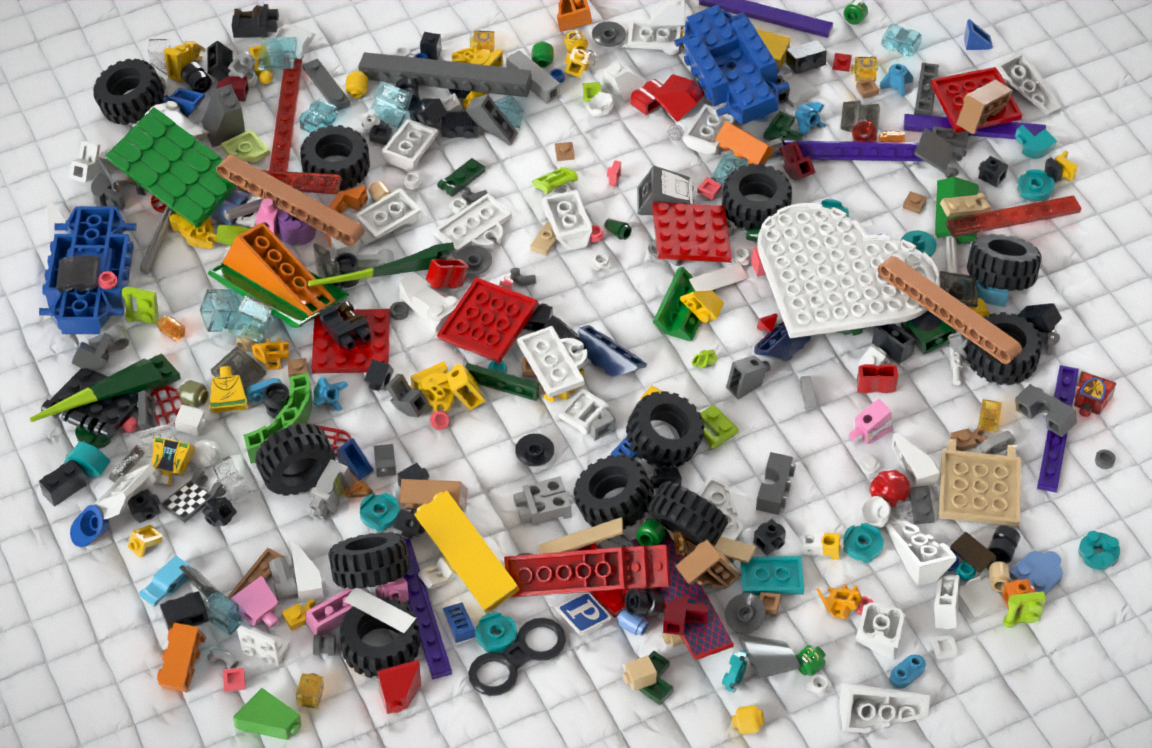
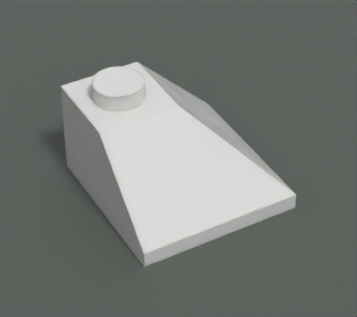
(622, 80)

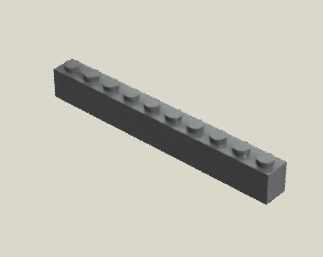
(447, 74)

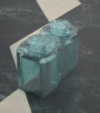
(901, 40)
(318, 115)
(223, 612)

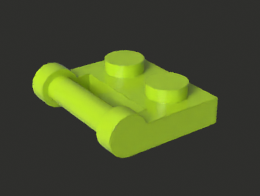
(555, 179)
(146, 305)
(719, 425)
(1030, 609)

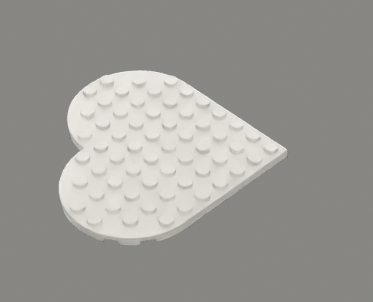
(828, 272)

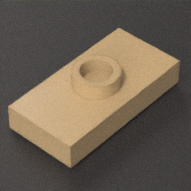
(544, 240)

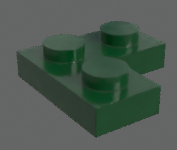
(781, 129)
(661, 689)

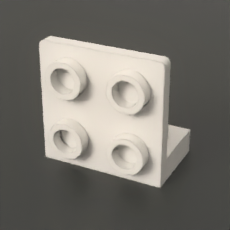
(262, 645)

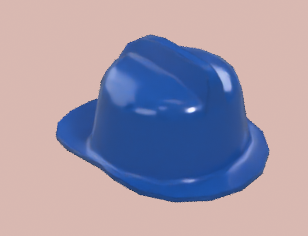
(88, 526)

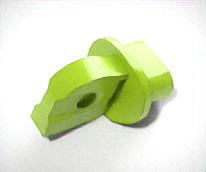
(704, 358)

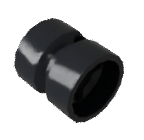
(196, 77)
(410, 85)
(348, 264)
(276, 398)
(1004, 543)
(644, 601)

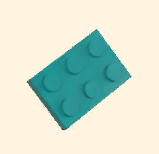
(773, 575)

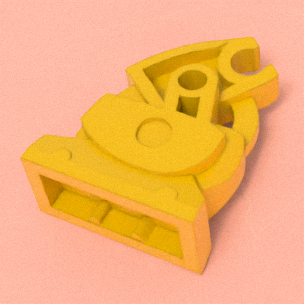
(179, 57)
(479, 57)
(195, 237)
(434, 386)

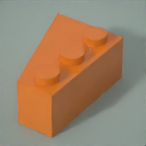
(573, 14)
(743, 144)
(180, 657)

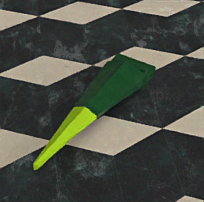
(414, 262)
(140, 376)

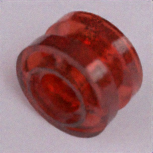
(864, 128)

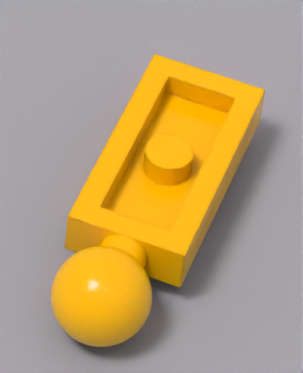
(265, 76)

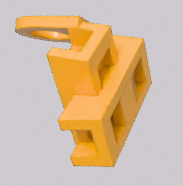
(262, 353)
(841, 604)

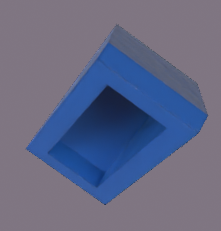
(976, 37)
(187, 100)
(352, 456)

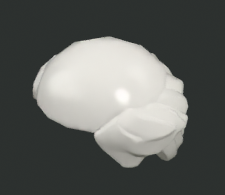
(601, 104)
(205, 454)
(876, 511)

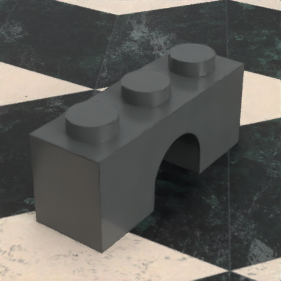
(1035, 401)
(772, 496)

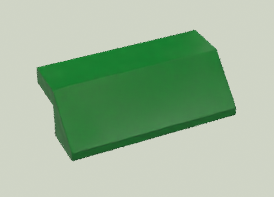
(951, 188)
(673, 315)

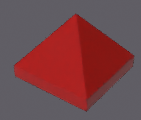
(767, 323)

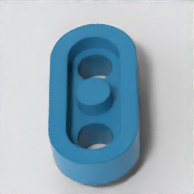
(255, 392)
(909, 670)

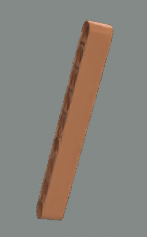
(290, 200)
(949, 309)

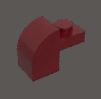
(239, 85)
(795, 164)
(681, 611)

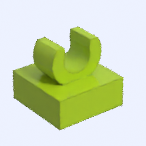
(590, 90)

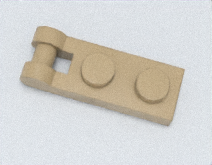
(965, 205)

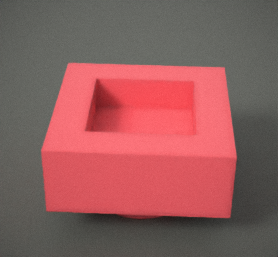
(614, 173)
(709, 188)
(234, 679)

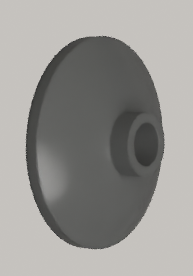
(608, 34)
(476, 258)
(738, 607)

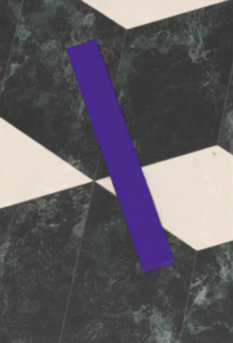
(773, 15)
(1006, 130)
(858, 150)
(1054, 443)
(429, 632)

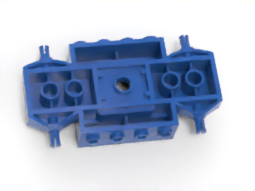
(718, 41)
(90, 233)

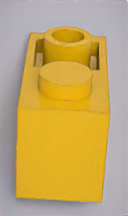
(703, 304)

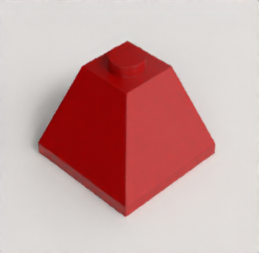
(678, 96)
(399, 685)

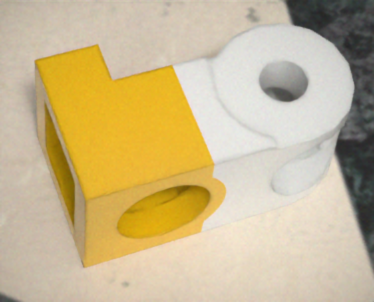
(822, 544)

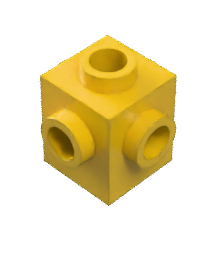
(576, 62)

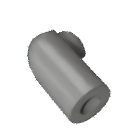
(224, 655)

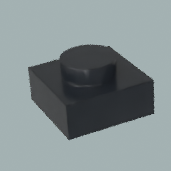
(380, 134)
(1053, 169)

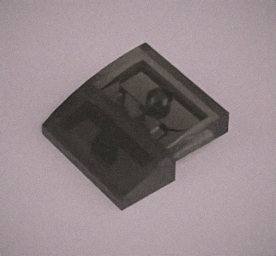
(855, 112)
(325, 265)
(78, 273)
(242, 365)
(198, 580)

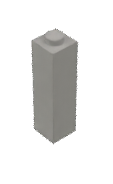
(542, 83)

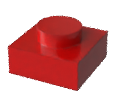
(842, 62)

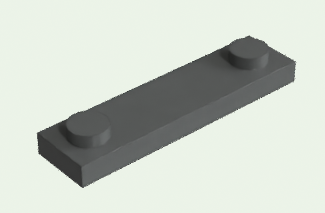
(326, 84)
(925, 93)

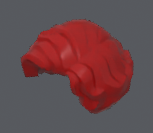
(890, 486)

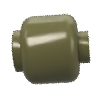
(193, 393)

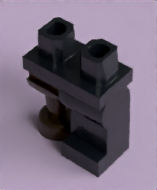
(254, 22)
(346, 331)

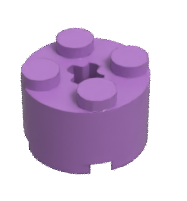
(294, 230)

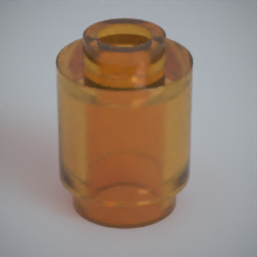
(891, 136)
(171, 328)

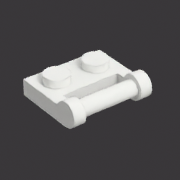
(579, 407)

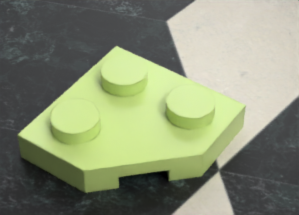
(246, 147)

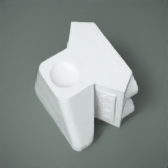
(881, 629)

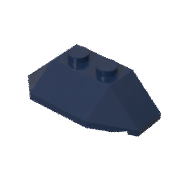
(778, 344)
(608, 353)

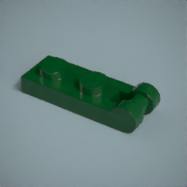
(461, 177)

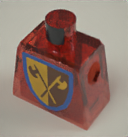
(1093, 394)

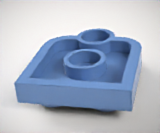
(1041, 570)

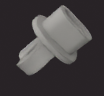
(1049, 340)
(959, 342)

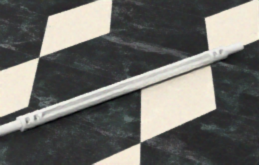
(955, 356)

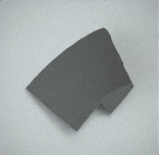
(769, 655)

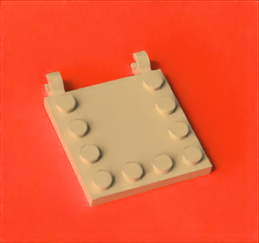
(980, 486)

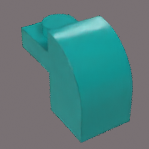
(1036, 146)
(89, 459)

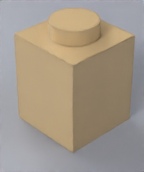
(640, 673)

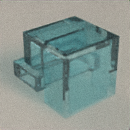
(219, 308)
(251, 319)

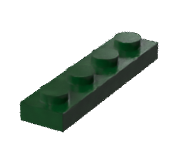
(504, 382)

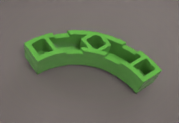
(294, 412)

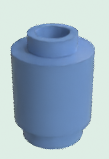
(633, 623)

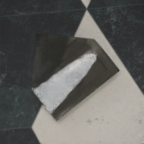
(127, 463)

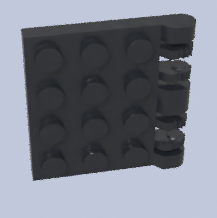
(105, 414)

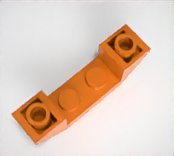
(351, 198)

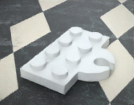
(475, 225)
(554, 360)

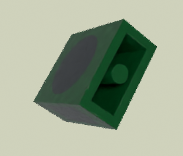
(928, 331)

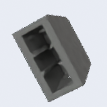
(746, 375)

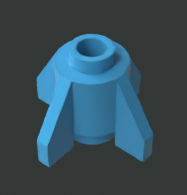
(897, 78)
(808, 116)
(328, 393)

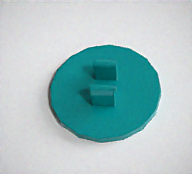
(923, 241)

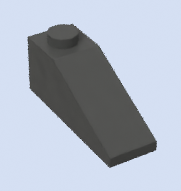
(491, 118)

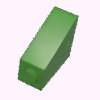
(267, 717)

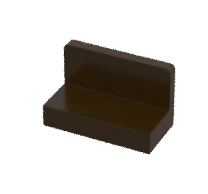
(973, 552)

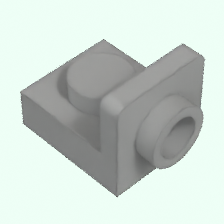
(603, 426)

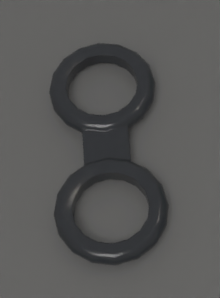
(516, 656)

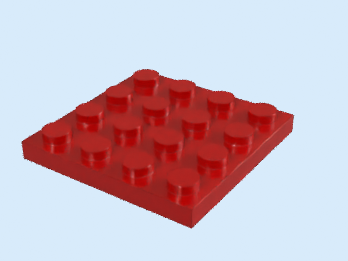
(953, 89)
(691, 232)
(488, 320)
(331, 359)

